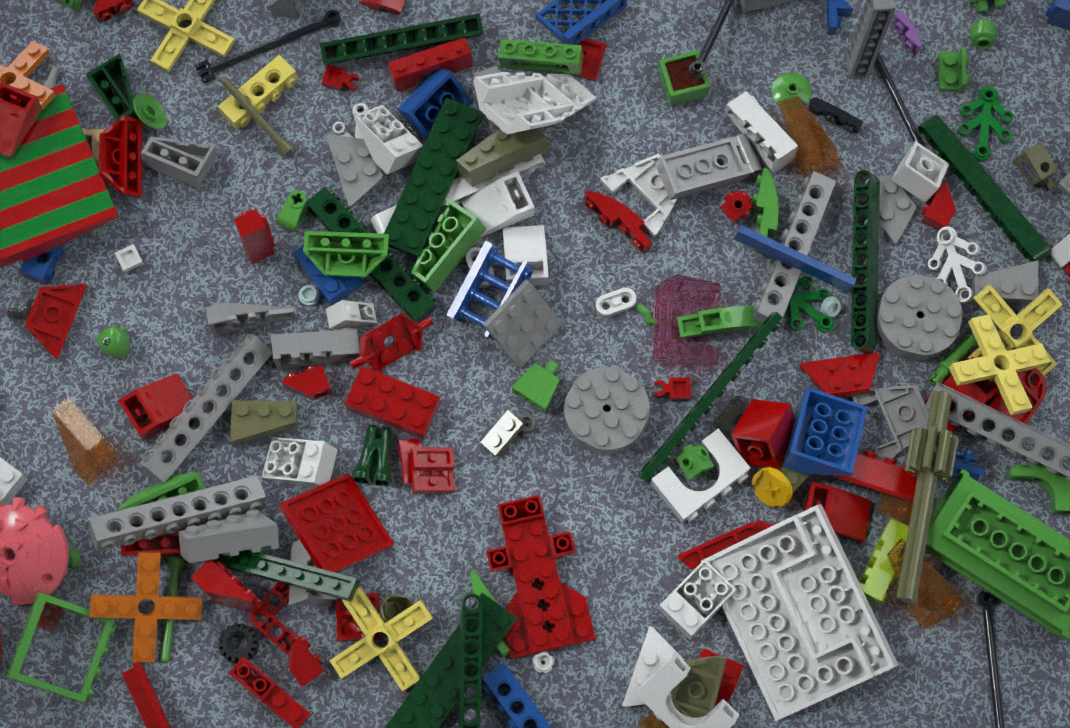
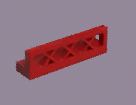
(145, 697)

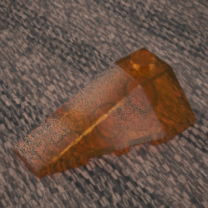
(85, 445)
(935, 596)

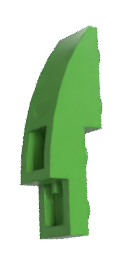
(766, 204)
(717, 320)

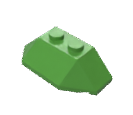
(345, 252)
(174, 486)

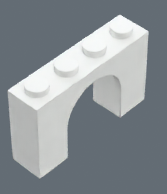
(686, 502)
(657, 696)

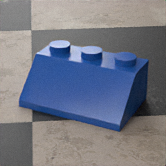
(426, 102)
(330, 287)

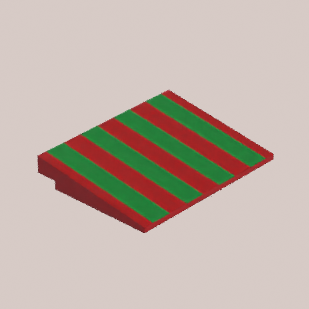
(50, 186)

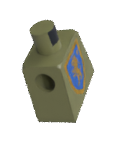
(1037, 166)

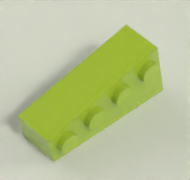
(878, 571)

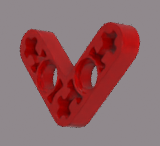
(270, 613)

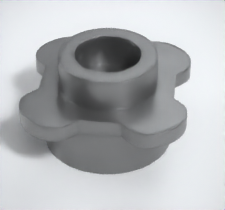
(532, 424)

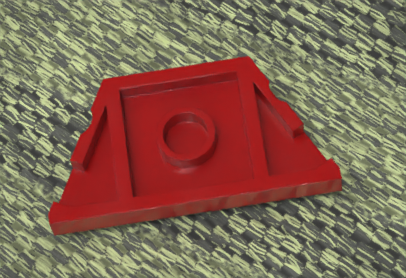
(53, 315)
(843, 375)
(694, 556)

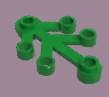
(985, 120)
(799, 299)

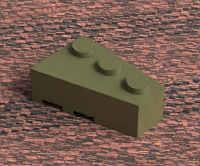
(261, 419)

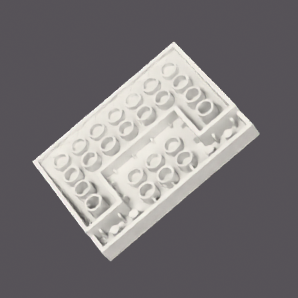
(801, 613)

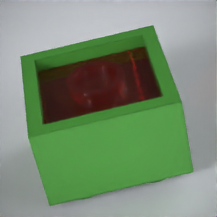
(677, 83)

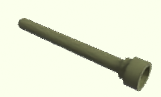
(282, 144)

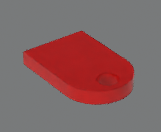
(1035, 394)

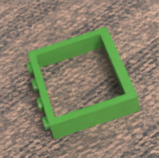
(26, 637)

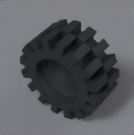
(235, 630)

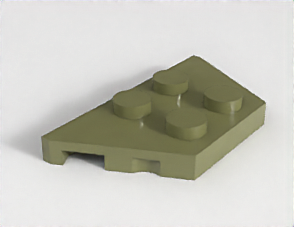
(700, 688)

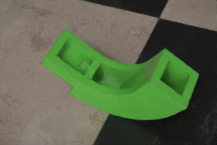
(1055, 484)

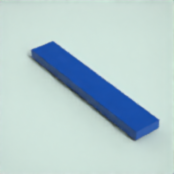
(794, 258)

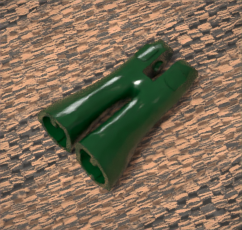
(363, 470)

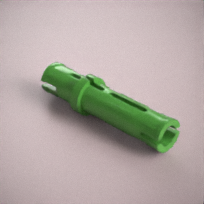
(956, 355)

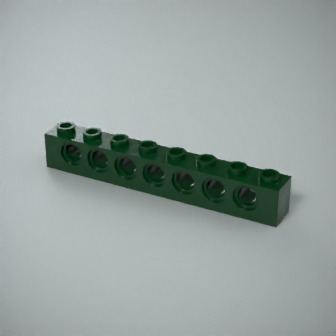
(401, 39)
(416, 310)

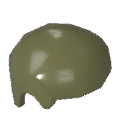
(393, 605)

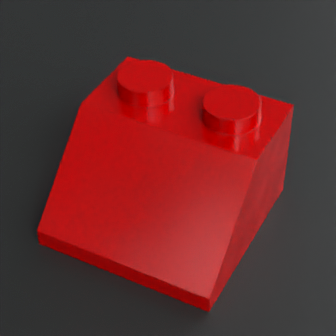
(730, 676)

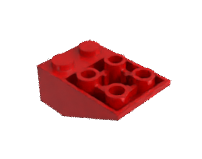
(17, 116)
(980, 391)
(155, 405)
(845, 510)
(226, 588)

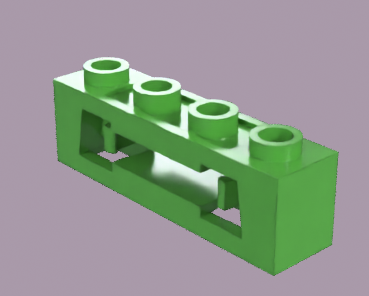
(540, 56)

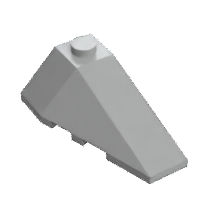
(233, 317)

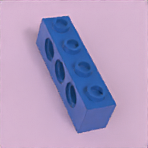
(42, 271)
(502, 676)

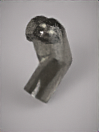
(412, 130)
(21, 313)

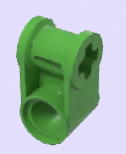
(292, 214)

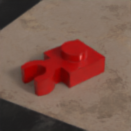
(337, 78)
(678, 388)

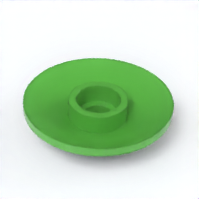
(780, 88)
(150, 111)

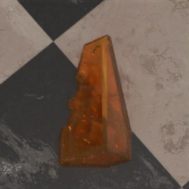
(814, 148)

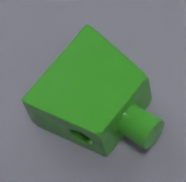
(538, 385)

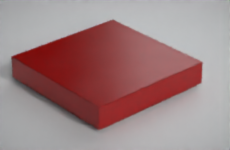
(592, 58)

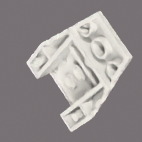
(529, 101)

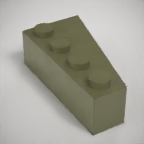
(500, 153)

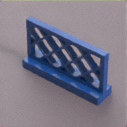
(587, 25)

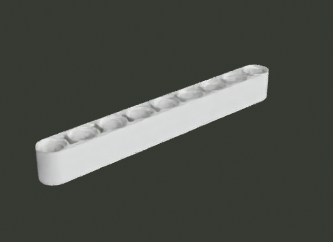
(462, 190)

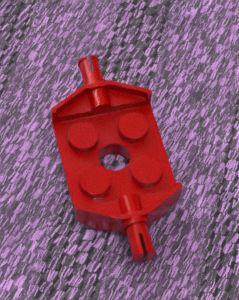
(406, 338)

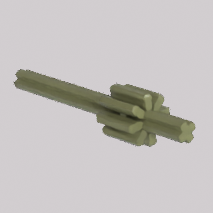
(928, 459)

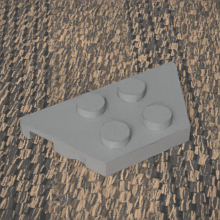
(354, 166)
(895, 207)

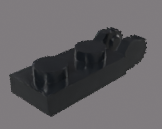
(834, 114)

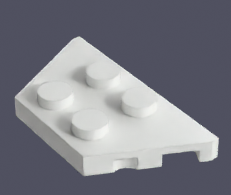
(652, 655)

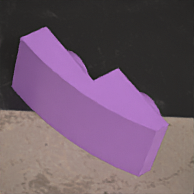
(911, 39)

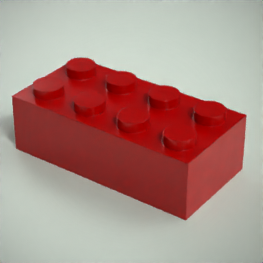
(392, 402)

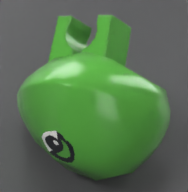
(114, 342)

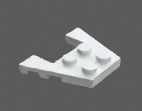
(649, 184)

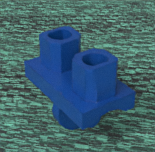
(975, 471)

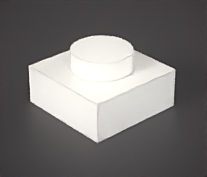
(129, 258)

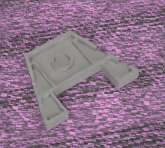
(903, 412)

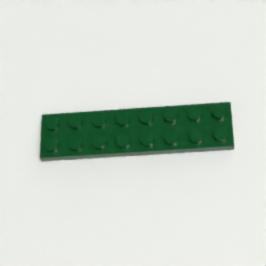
(432, 177)
(438, 687)

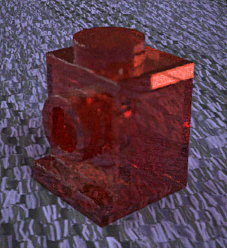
(50, 622)

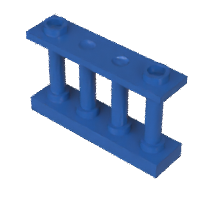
(480, 273)

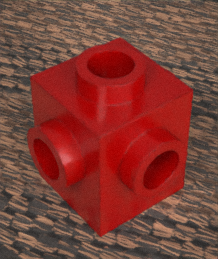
(731, 211)

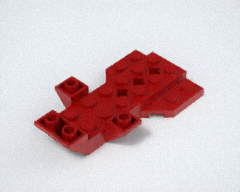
(532, 558)

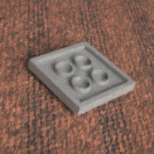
(522, 324)

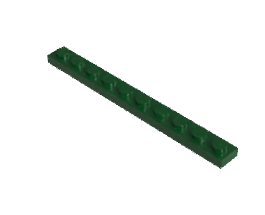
(705, 404)

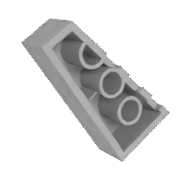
(228, 536)

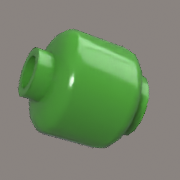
(983, 34)

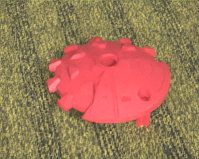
(38, 549)

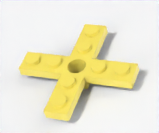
(178, 37)
(1028, 319)
(1010, 362)
(395, 629)

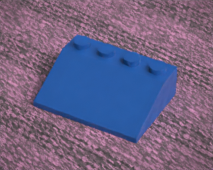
(825, 435)

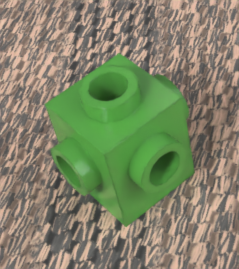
(694, 461)

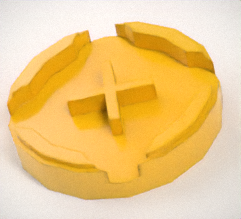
(772, 487)

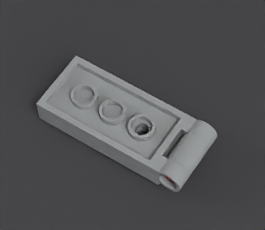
(708, 166)

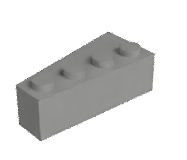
(314, 348)

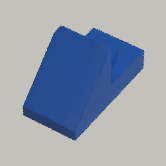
(834, 11)

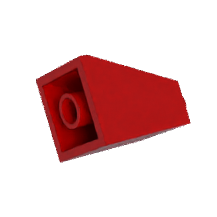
(764, 433)

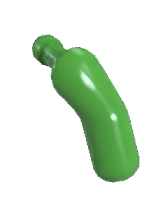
(647, 315)

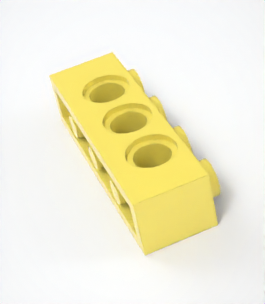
(276, 69)

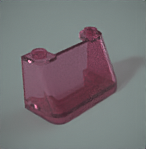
(678, 298)

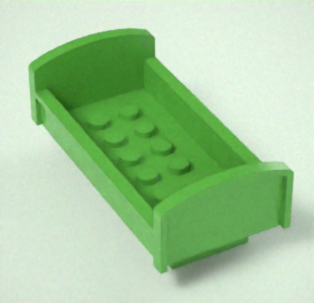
(1003, 552)

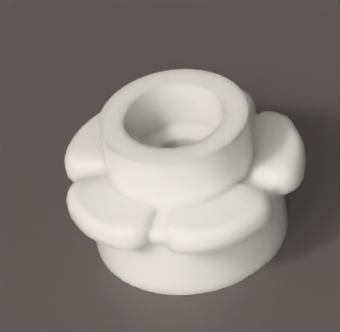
(543, 656)

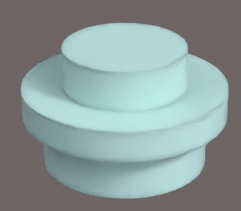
(308, 295)
(830, 306)

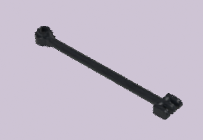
(699, 64)
(210, 70)
(898, 101)
(992, 659)

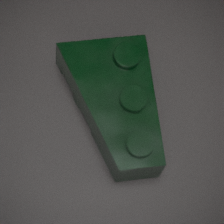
(113, 87)

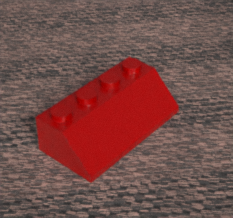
(882, 475)

